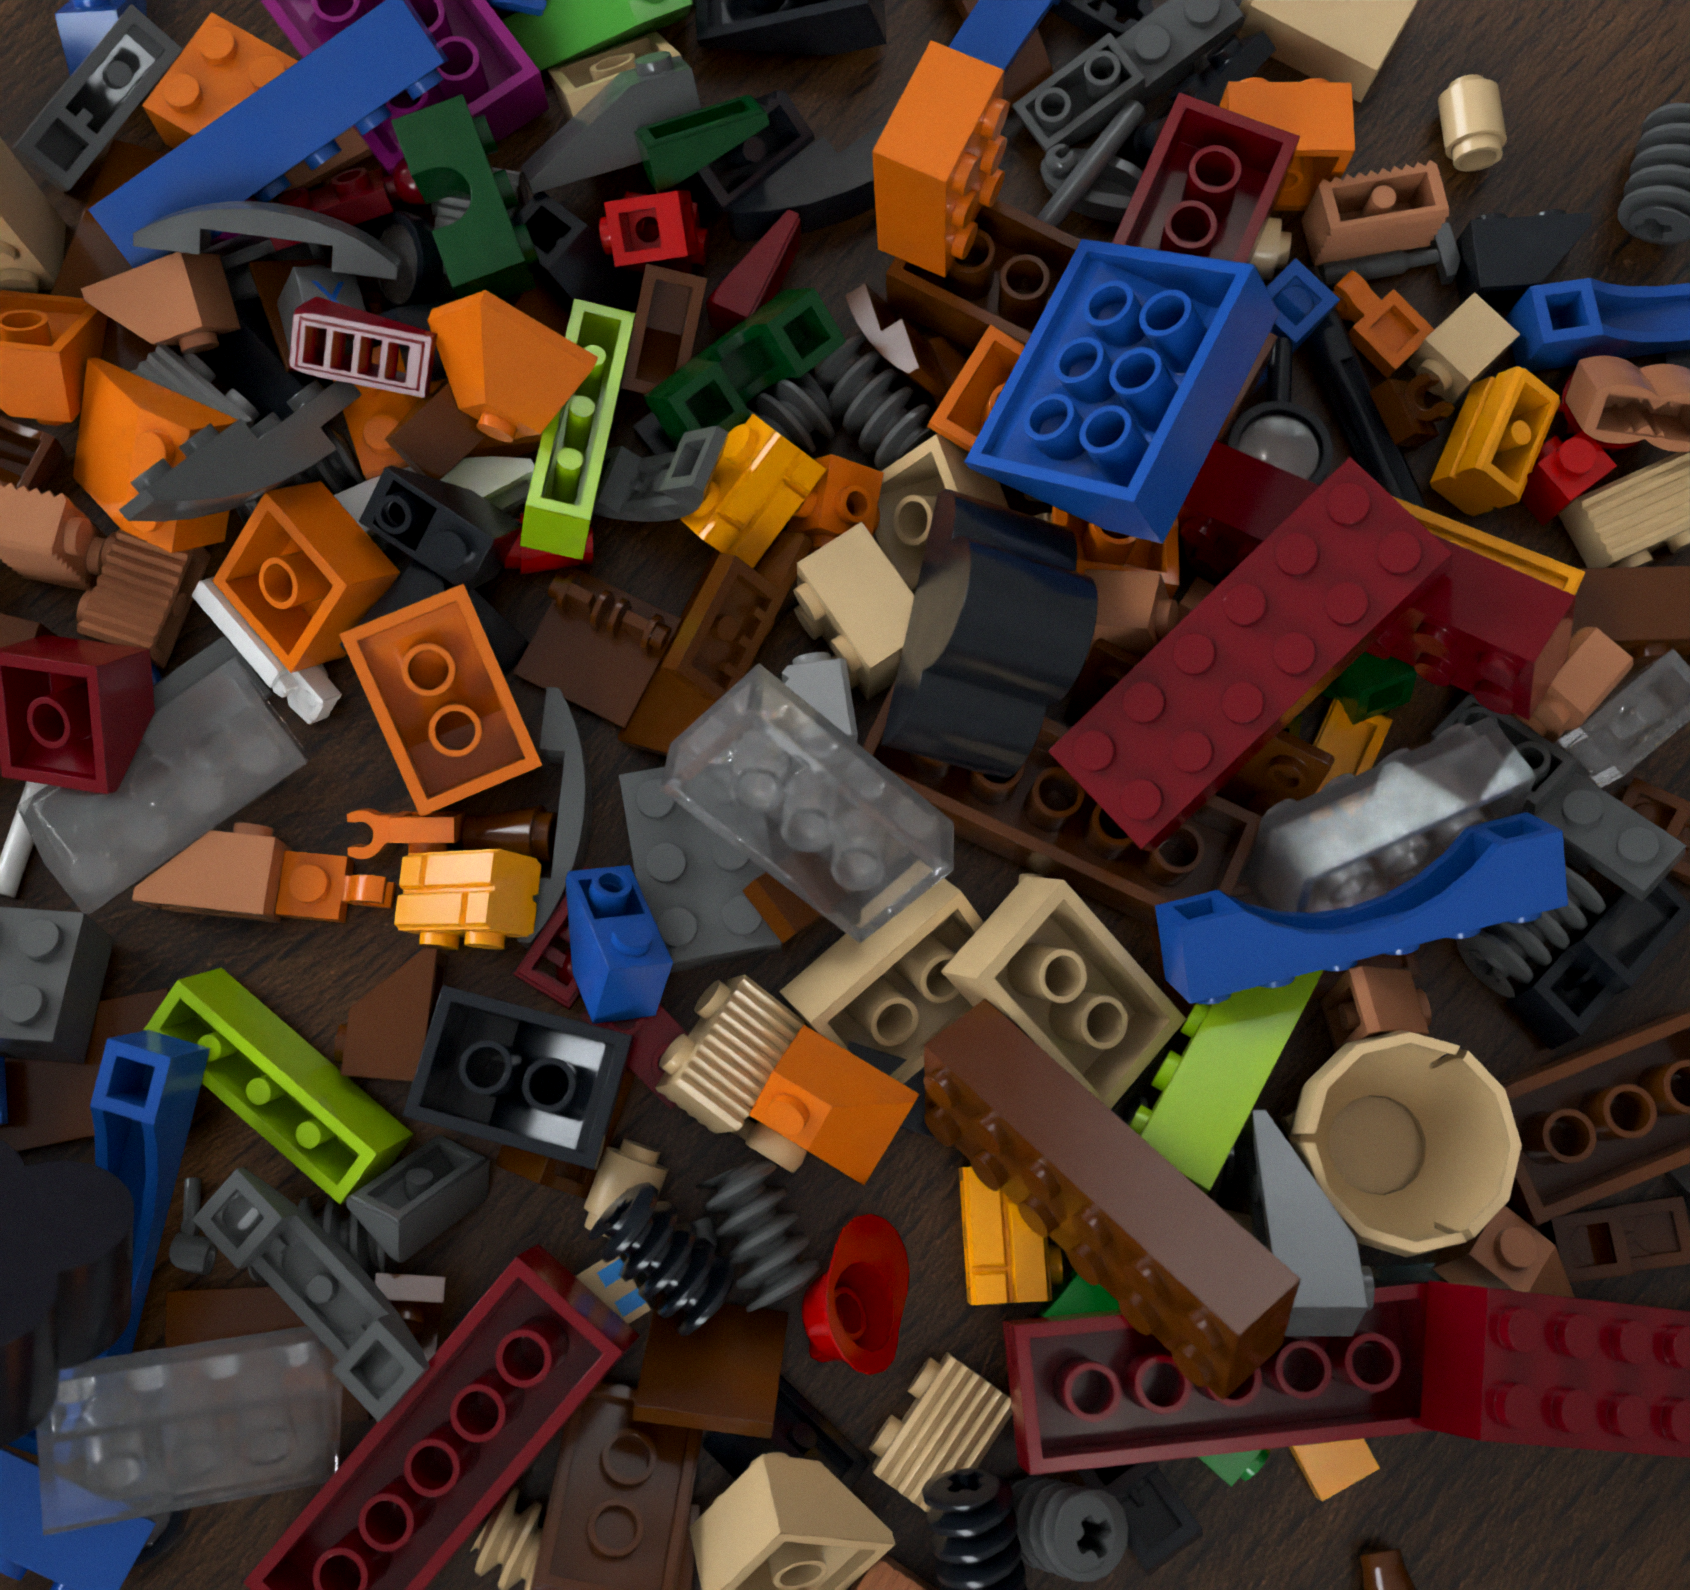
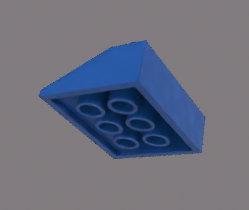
(1126, 384)

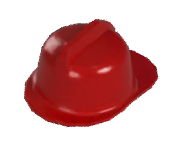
(860, 1300)

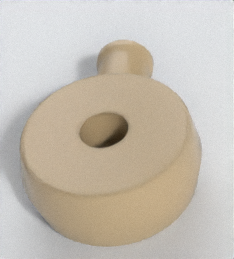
(772, 1145)

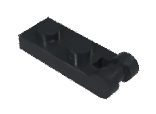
(1229, 62)

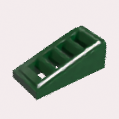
(691, 141)

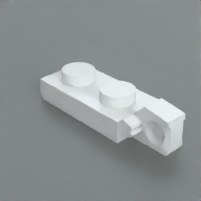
(307, 690)

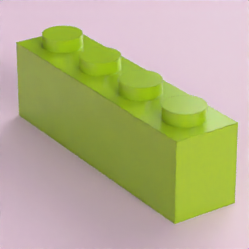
(578, 436)
(1219, 1076)
(282, 1084)

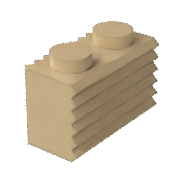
(1633, 515)
(728, 1053)
(943, 1430)

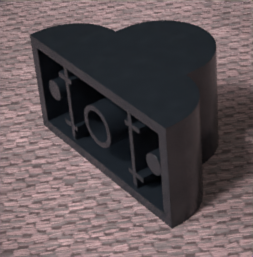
(989, 636)
(60, 1278)

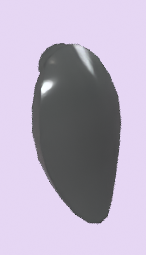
(1109, 193)

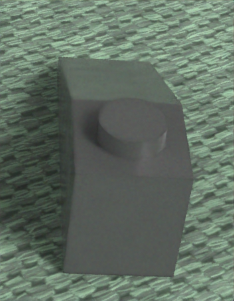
(96, 99)
(603, 131)
(1304, 1233)

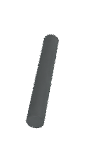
(1092, 163)

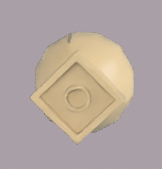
(1407, 1141)

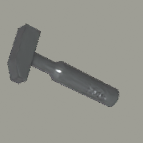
(1442, 253)

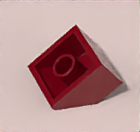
(73, 711)

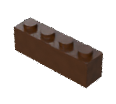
(1637, 608)

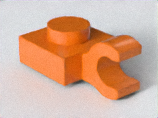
(1384, 329)
(422, 833)
(323, 886)

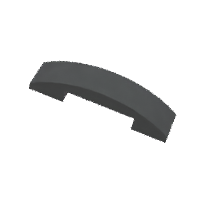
(191, 229)
(661, 484)
(564, 744)
(321, 1285)

